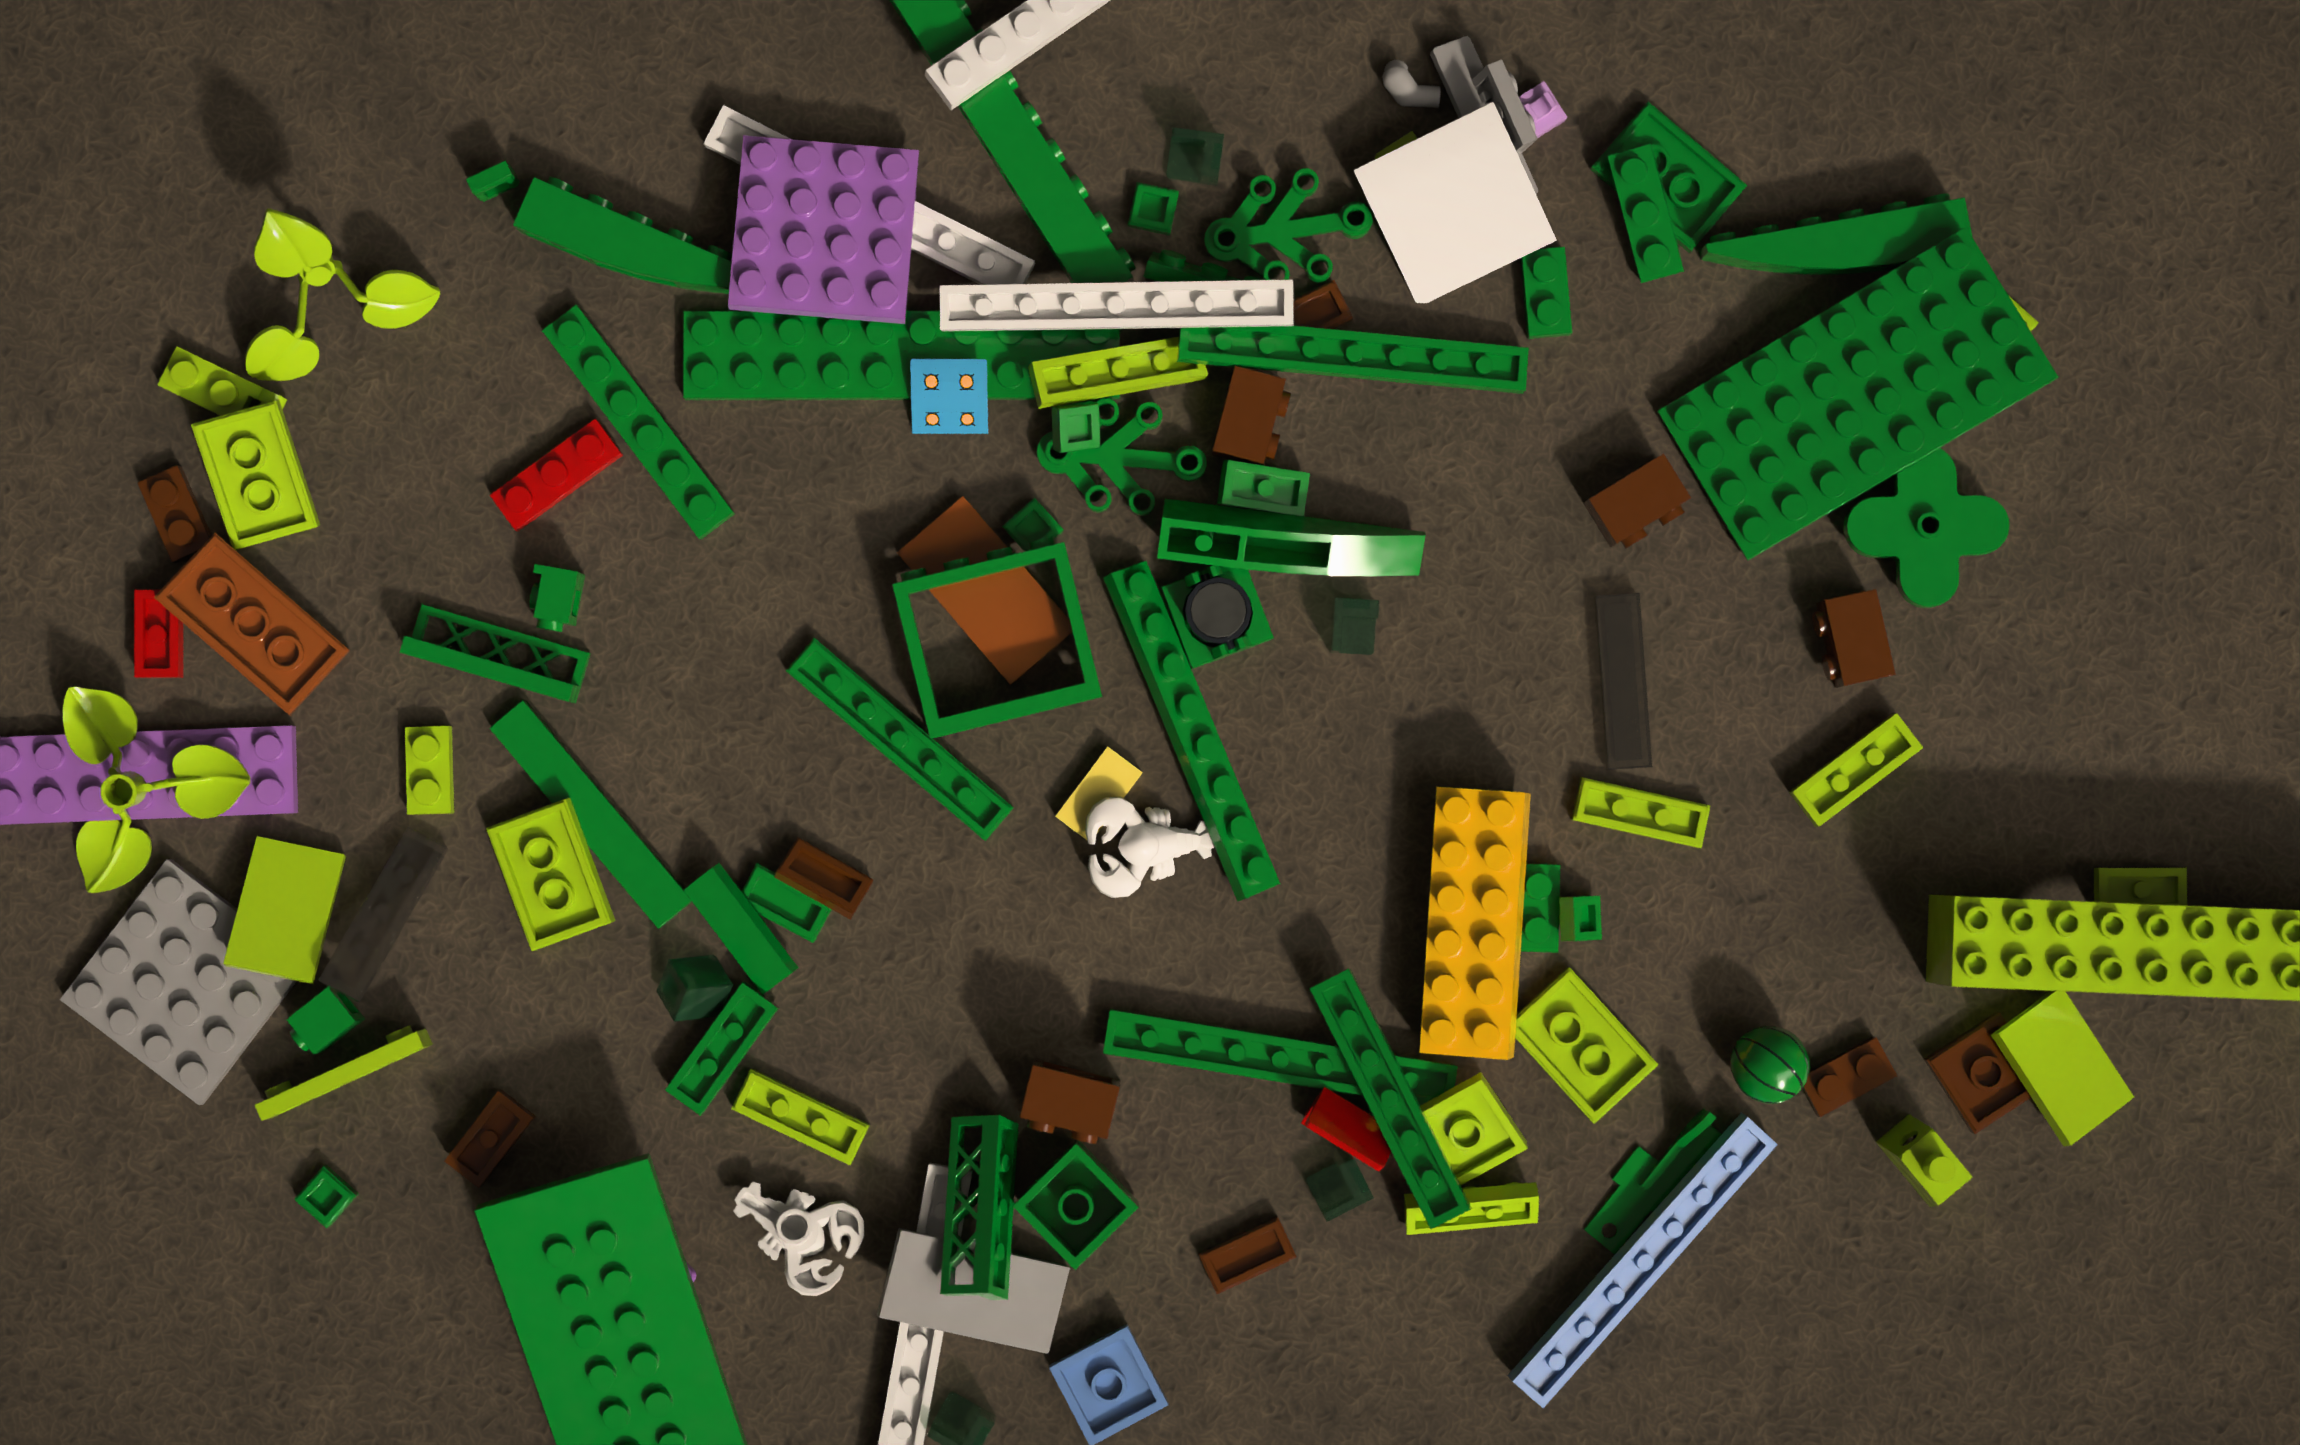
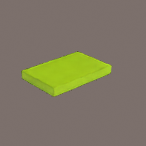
(255, 474)
(550, 874)
(284, 910)
(1582, 1045)
(2062, 1066)

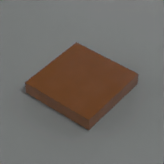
(1978, 1075)

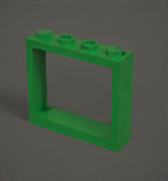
(960, 571)

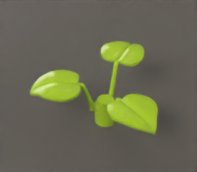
(295, 246)
(205, 779)

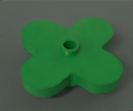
(1924, 561)

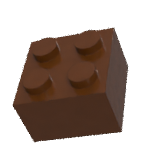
(1070, 1101)

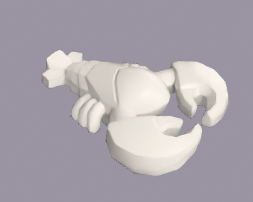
(1142, 845)
(802, 1234)

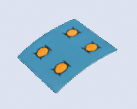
(949, 396)

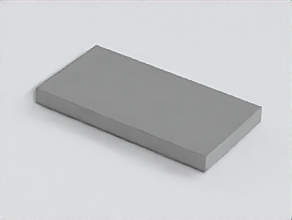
(1022, 1321)

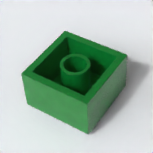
(1076, 1204)

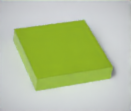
(1473, 1128)

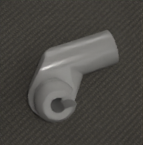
(1405, 89)

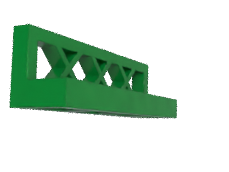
(492, 670)
(994, 1208)

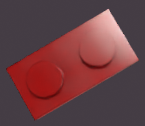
(156, 638)

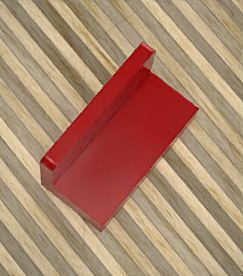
(1347, 1128)

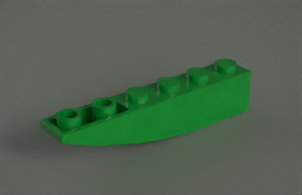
(619, 242)
(1844, 246)
(1285, 542)

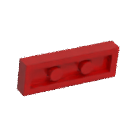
(556, 475)

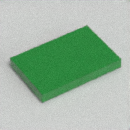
(1693, 180)

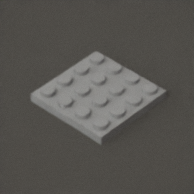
(165, 988)

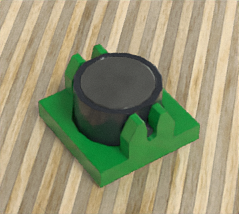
(1217, 613)

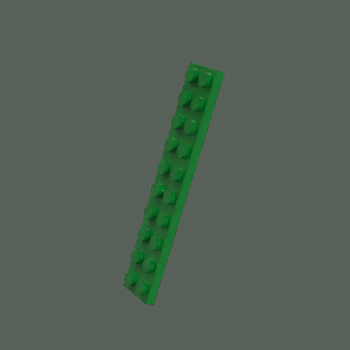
(846, 359)

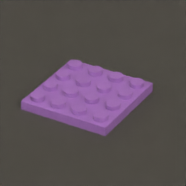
(823, 229)

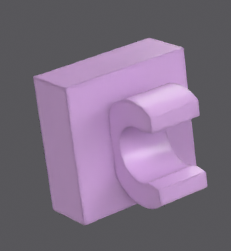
(1543, 108)

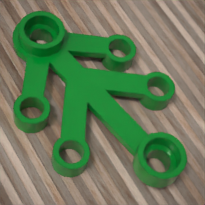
(1281, 231)
(1113, 458)

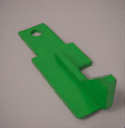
(1648, 1182)

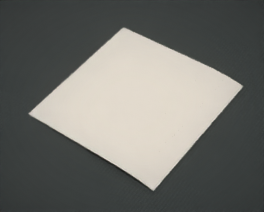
(1455, 204)

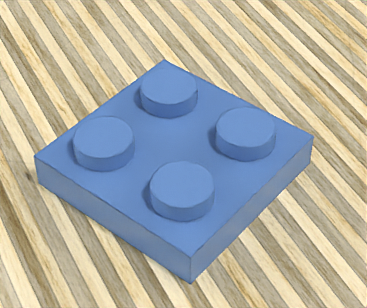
(1108, 1385)

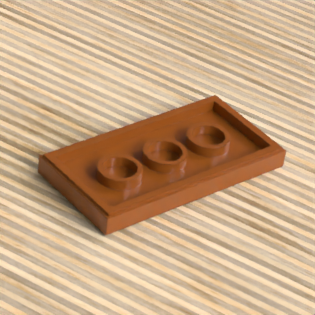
(1000, 612)
(252, 624)

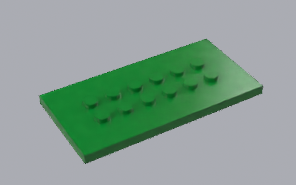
(609, 1311)

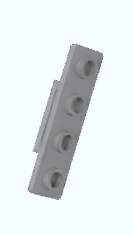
(1474, 87)

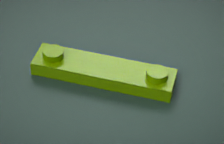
(1111, 372)
(285, 1097)

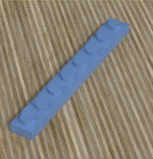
(1642, 1260)

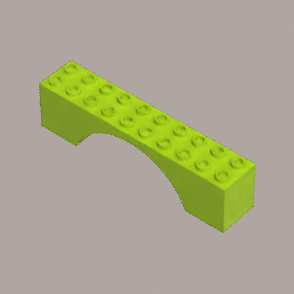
(2113, 947)

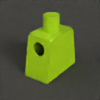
(1924, 1161)

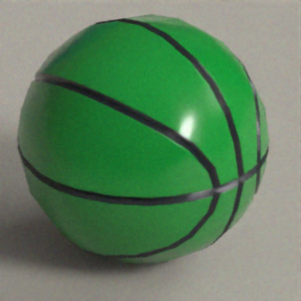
(1770, 1064)

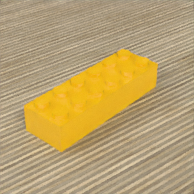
(1475, 923)

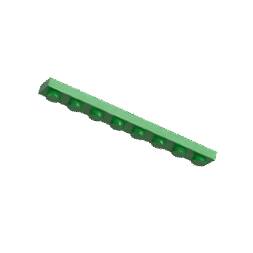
(1359, 356)
(1191, 730)
(1256, 1055)

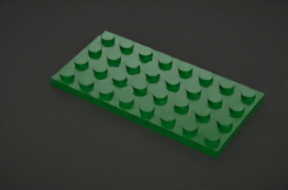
(1857, 394)

